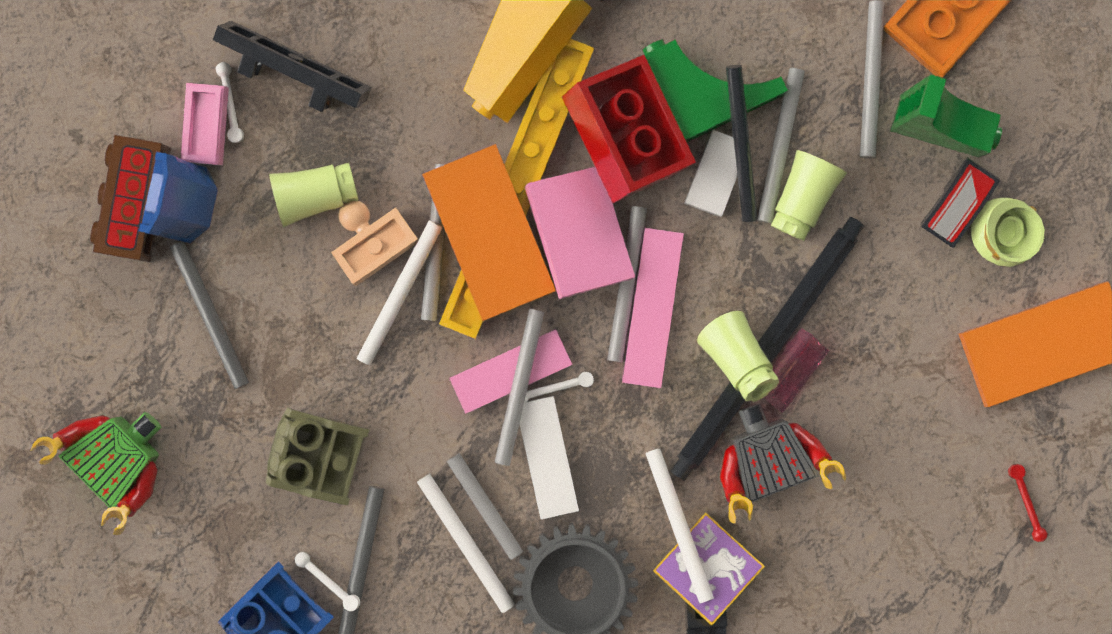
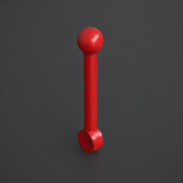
(1018, 472)

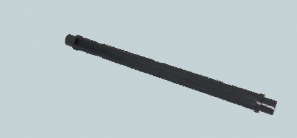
(771, 344)

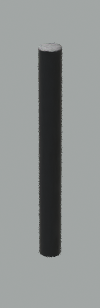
(741, 142)

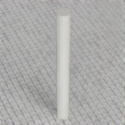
(399, 292)
(679, 526)
(466, 543)

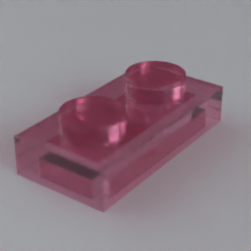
(794, 368)

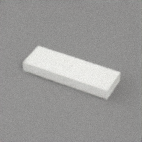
(547, 458)

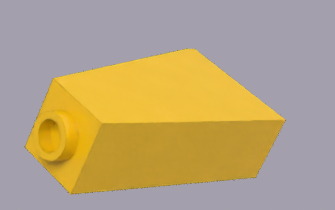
(519, 51)

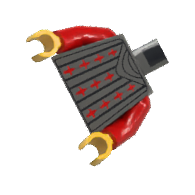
(771, 460)

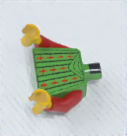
(110, 460)

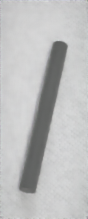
(209, 315)
(362, 556)

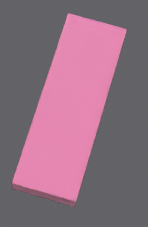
(495, 377)

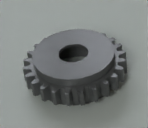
(596, 611)

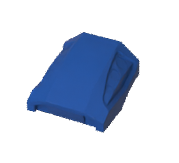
(178, 199)
(275, 607)

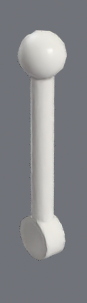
(234, 134)
(585, 379)
(350, 602)

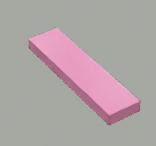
(652, 307)

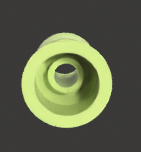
(312, 191)
(806, 194)
(739, 355)

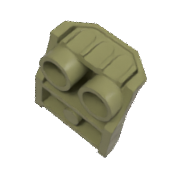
(314, 456)

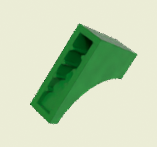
(696, 97)
(942, 119)

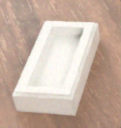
(714, 175)

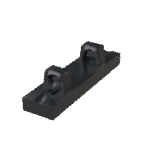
(262, 50)

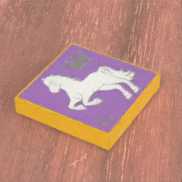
(725, 563)

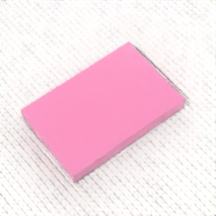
(579, 232)

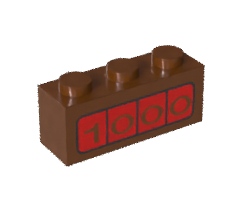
(124, 199)

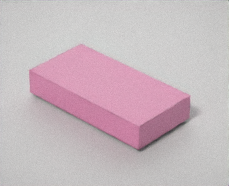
(204, 123)

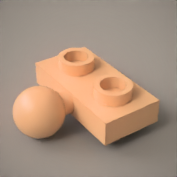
(374, 243)

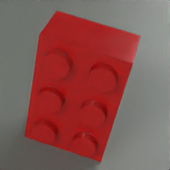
(628, 128)

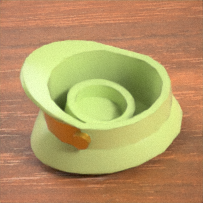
(1007, 232)

